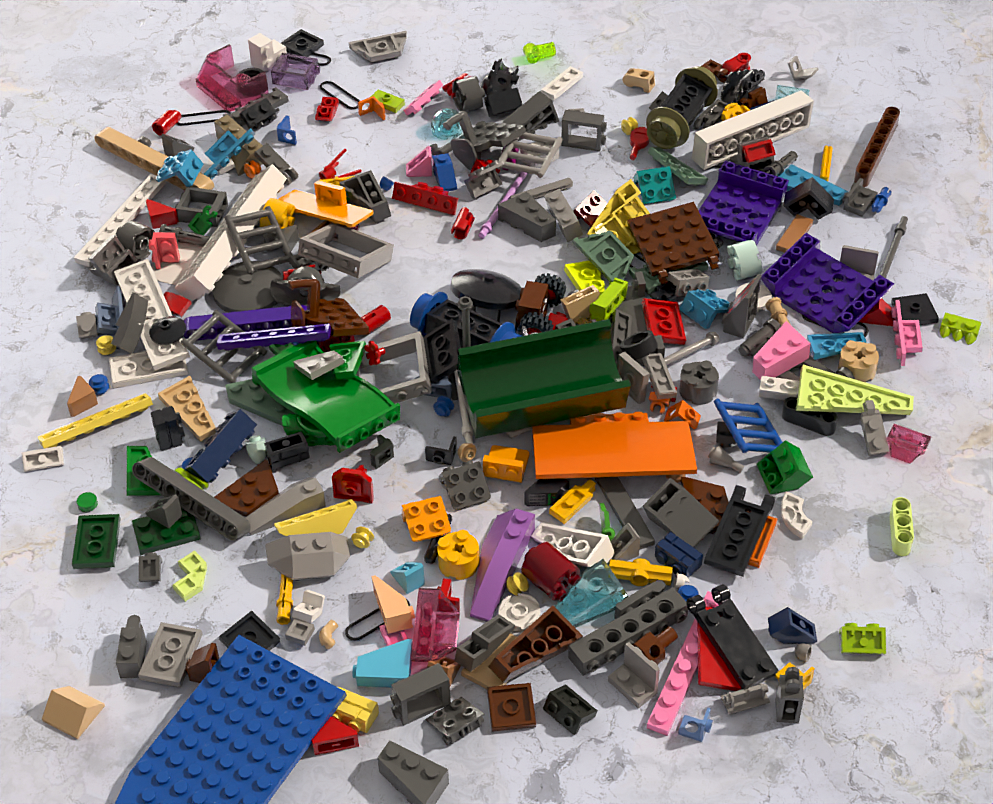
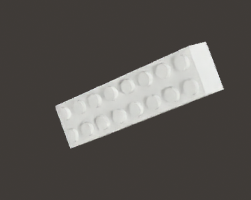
(771, 120)

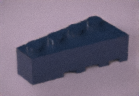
(221, 446)

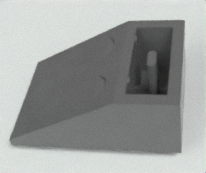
(680, 513)

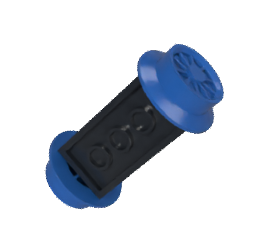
(433, 311)

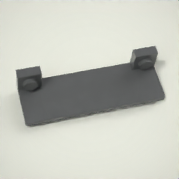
(633, 306)

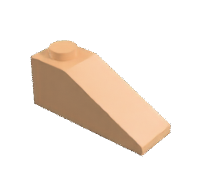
(393, 607)

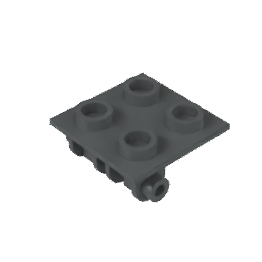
(456, 719)

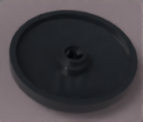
(486, 288)

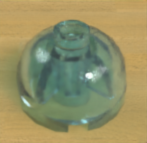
(437, 124)

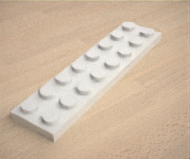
(142, 281)

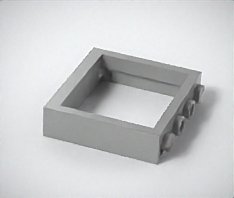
(314, 248)
(397, 348)

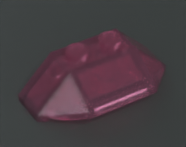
(435, 626)

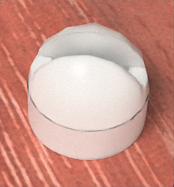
(680, 580)

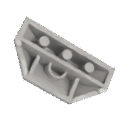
(308, 555)

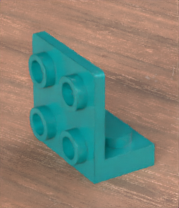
(655, 185)

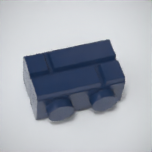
(678, 554)

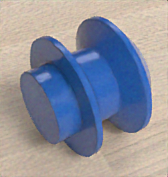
(99, 383)
(443, 406)
(687, 591)

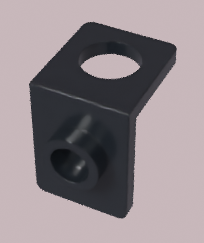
(441, 455)

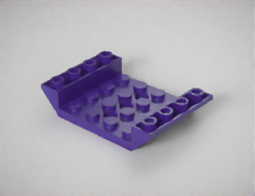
(746, 193)
(807, 271)

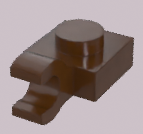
(716, 69)

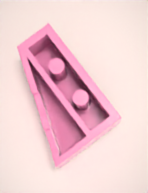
(781, 352)

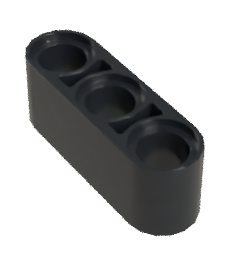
(815, 421)

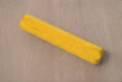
(826, 163)

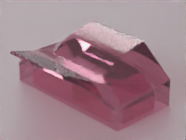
(907, 443)

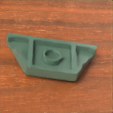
(606, 254)

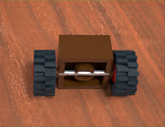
(534, 303)

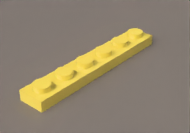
(93, 421)

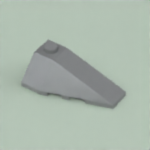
(290, 503)

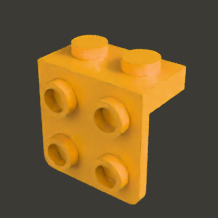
(505, 463)
(426, 519)

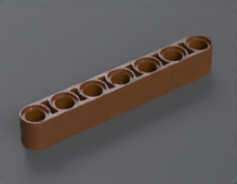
(877, 145)

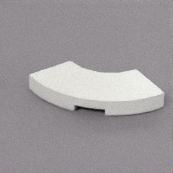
(793, 515)

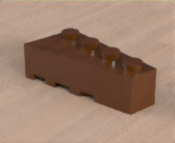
(535, 645)

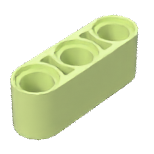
(901, 526)

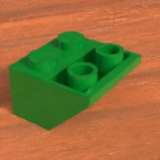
(784, 469)

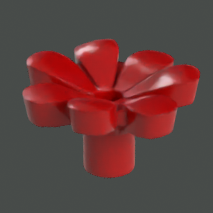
(374, 353)

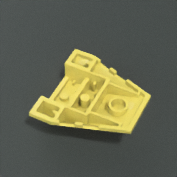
(619, 209)

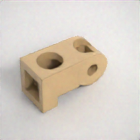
(640, 78)

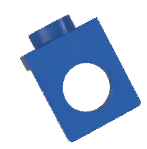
(284, 128)

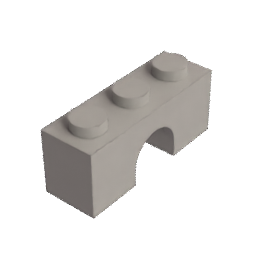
(564, 215)

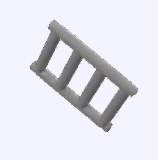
(545, 162)

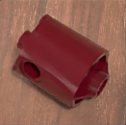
(550, 571)

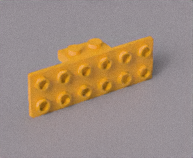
(327, 204)

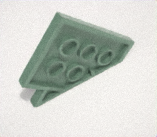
(256, 400)

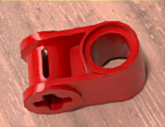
(737, 63)

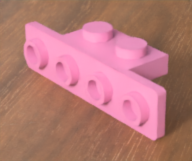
(908, 334)

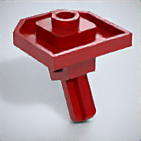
(353, 485)

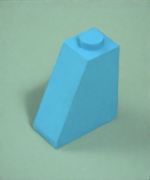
(384, 665)

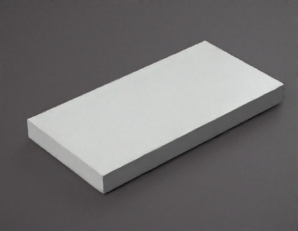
(138, 369)

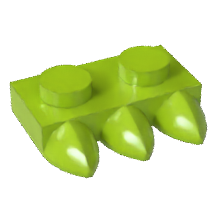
(960, 327)

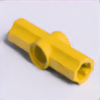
(640, 571)

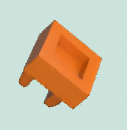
(661, 402)

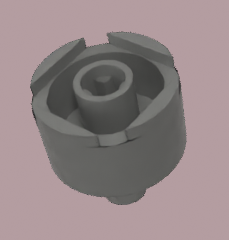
(468, 94)
(136, 238)
(699, 382)

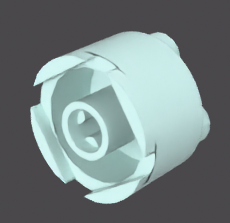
(744, 259)

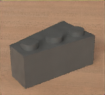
(534, 114)
(529, 216)

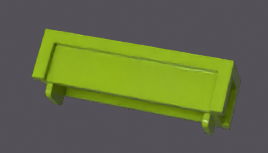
(609, 300)

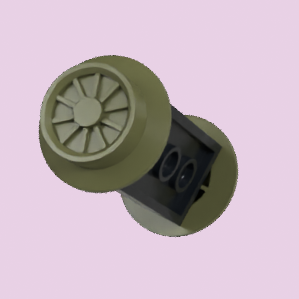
(671, 121)

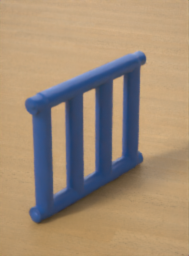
(737, 434)

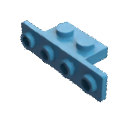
(224, 149)

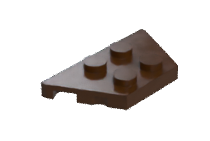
(250, 490)
(710, 495)

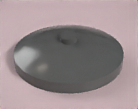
(245, 291)

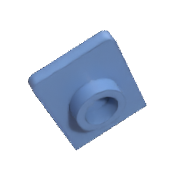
(703, 726)

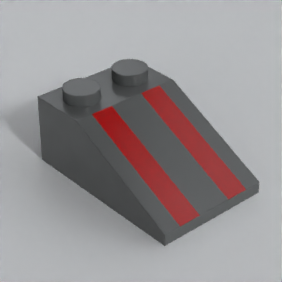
(742, 310)

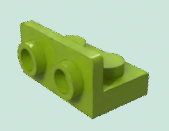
(863, 639)

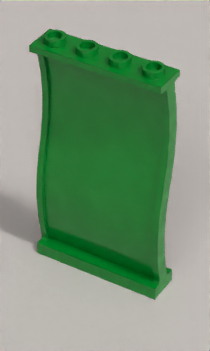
(338, 407)

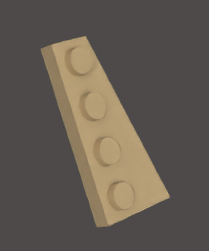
(186, 400)

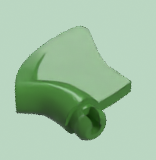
(605, 523)

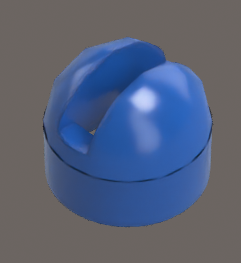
(386, 183)

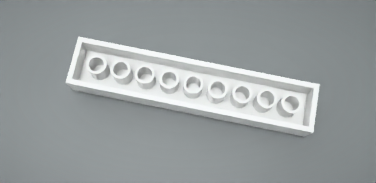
(221, 247)

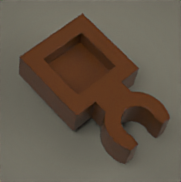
(755, 98)

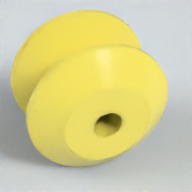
(629, 125)
(104, 345)
(362, 537)
(517, 583)

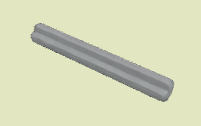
(548, 188)

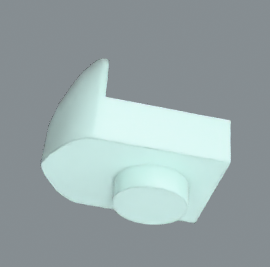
(256, 448)

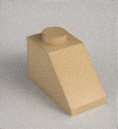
(578, 304)

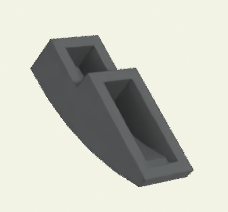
(131, 323)
(483, 642)

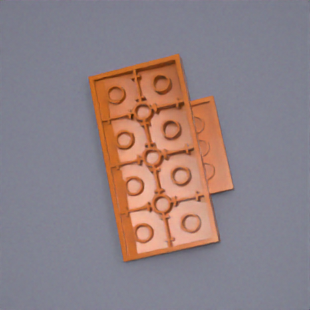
(613, 447)

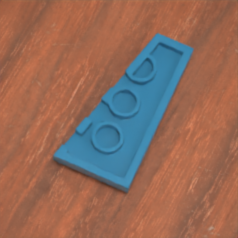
(797, 176)

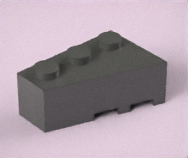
(366, 193)
(413, 774)

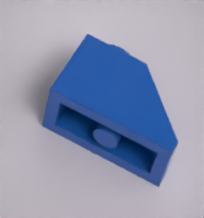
(444, 172)

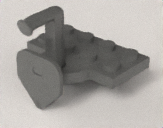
(481, 137)

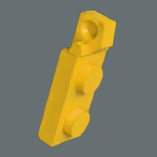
(572, 501)

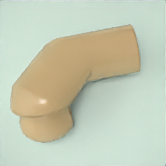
(326, 634)

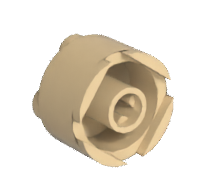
(859, 359)

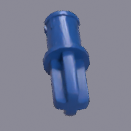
(881, 199)

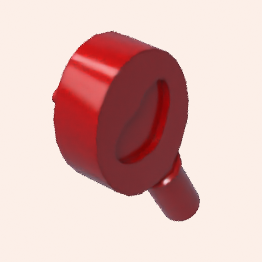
(638, 141)

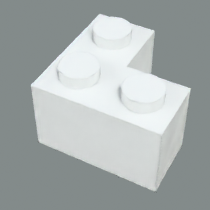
(264, 52)

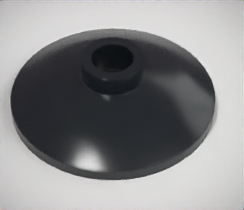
(167, 330)

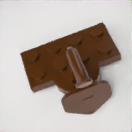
(336, 312)

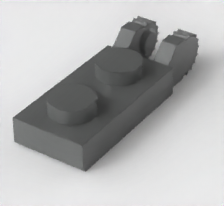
(710, 115)
(269, 156)
(640, 597)

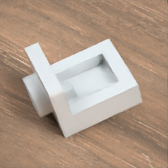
(310, 607)

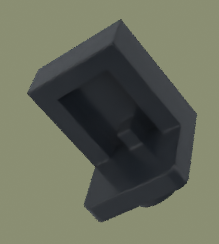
(723, 435)

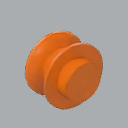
(252, 169)

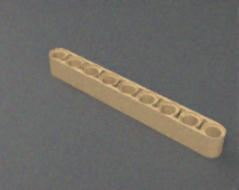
(143, 156)

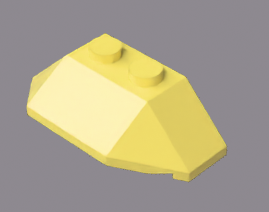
(329, 519)

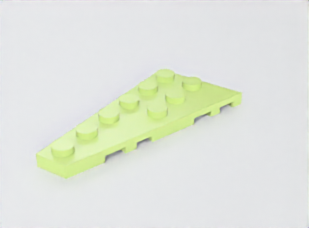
(836, 393)

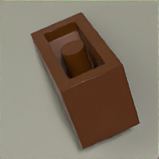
(202, 662)

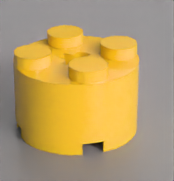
(283, 212)
(458, 555)

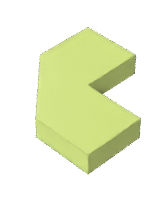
(193, 583)

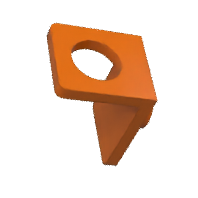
(374, 105)
(685, 412)

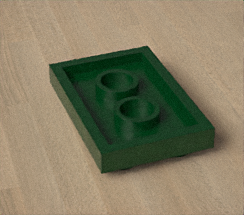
(154, 536)
(96, 541)

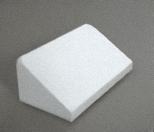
(42, 458)

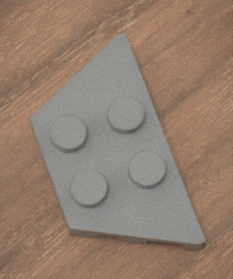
(380, 47)

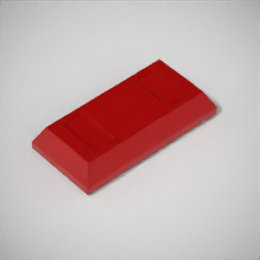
(759, 150)

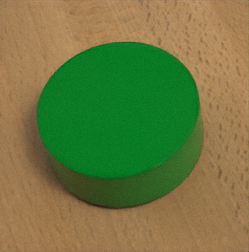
(87, 502)

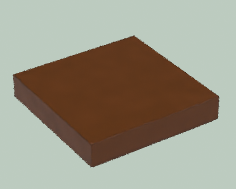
(511, 707)

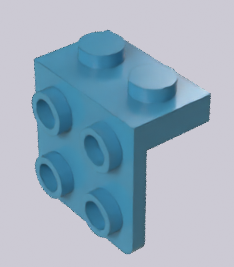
(184, 165)
(703, 306)

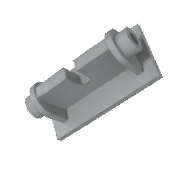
(745, 699)

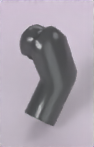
(441, 150)

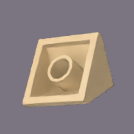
(71, 710)

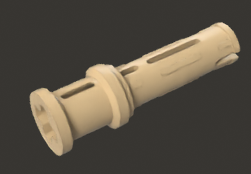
(776, 310)

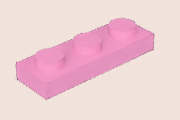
(423, 98)

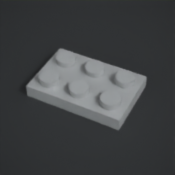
(169, 654)

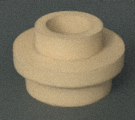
(466, 452)

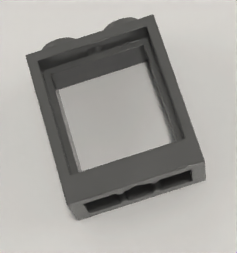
(583, 119)
(200, 195)
(420, 694)

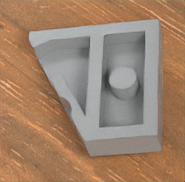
(318, 364)

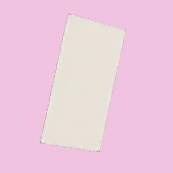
(173, 272)

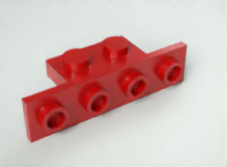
(425, 196)

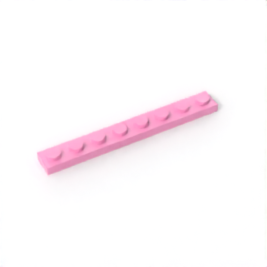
(678, 680)

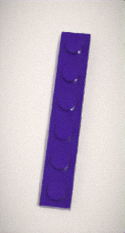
(274, 336)

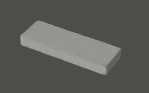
(659, 376)

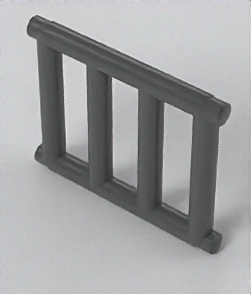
(244, 252)
(217, 366)

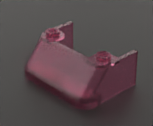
(223, 88)

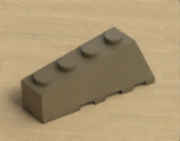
(247, 153)

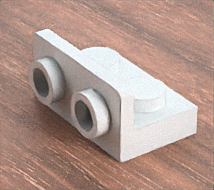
(778, 388)

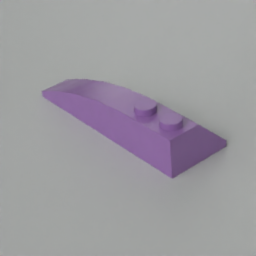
(499, 559)

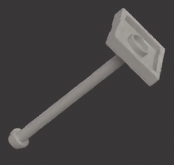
(639, 377)

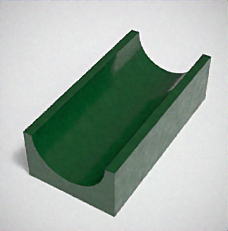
(541, 378)

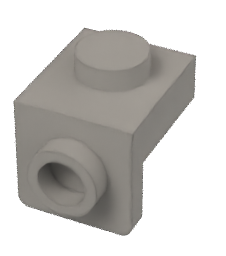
(86, 325)

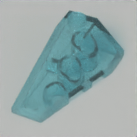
(592, 596)

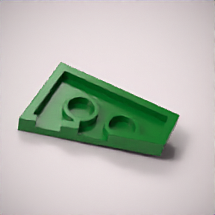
(352, 356)
(135, 486)

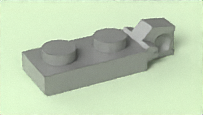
(873, 430)

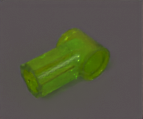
(535, 52)

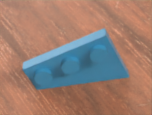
(831, 344)

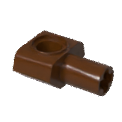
(656, 644)

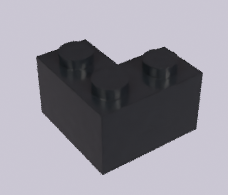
(809, 196)

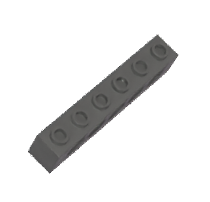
(658, 612)

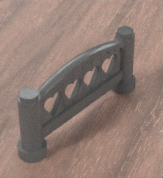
(761, 337)

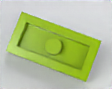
(389, 101)

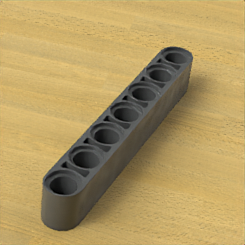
(191, 498)

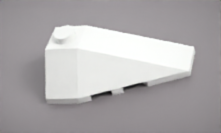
(577, 545)

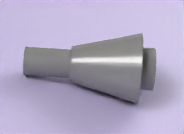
(721, 457)

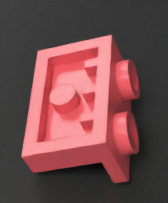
(164, 248)

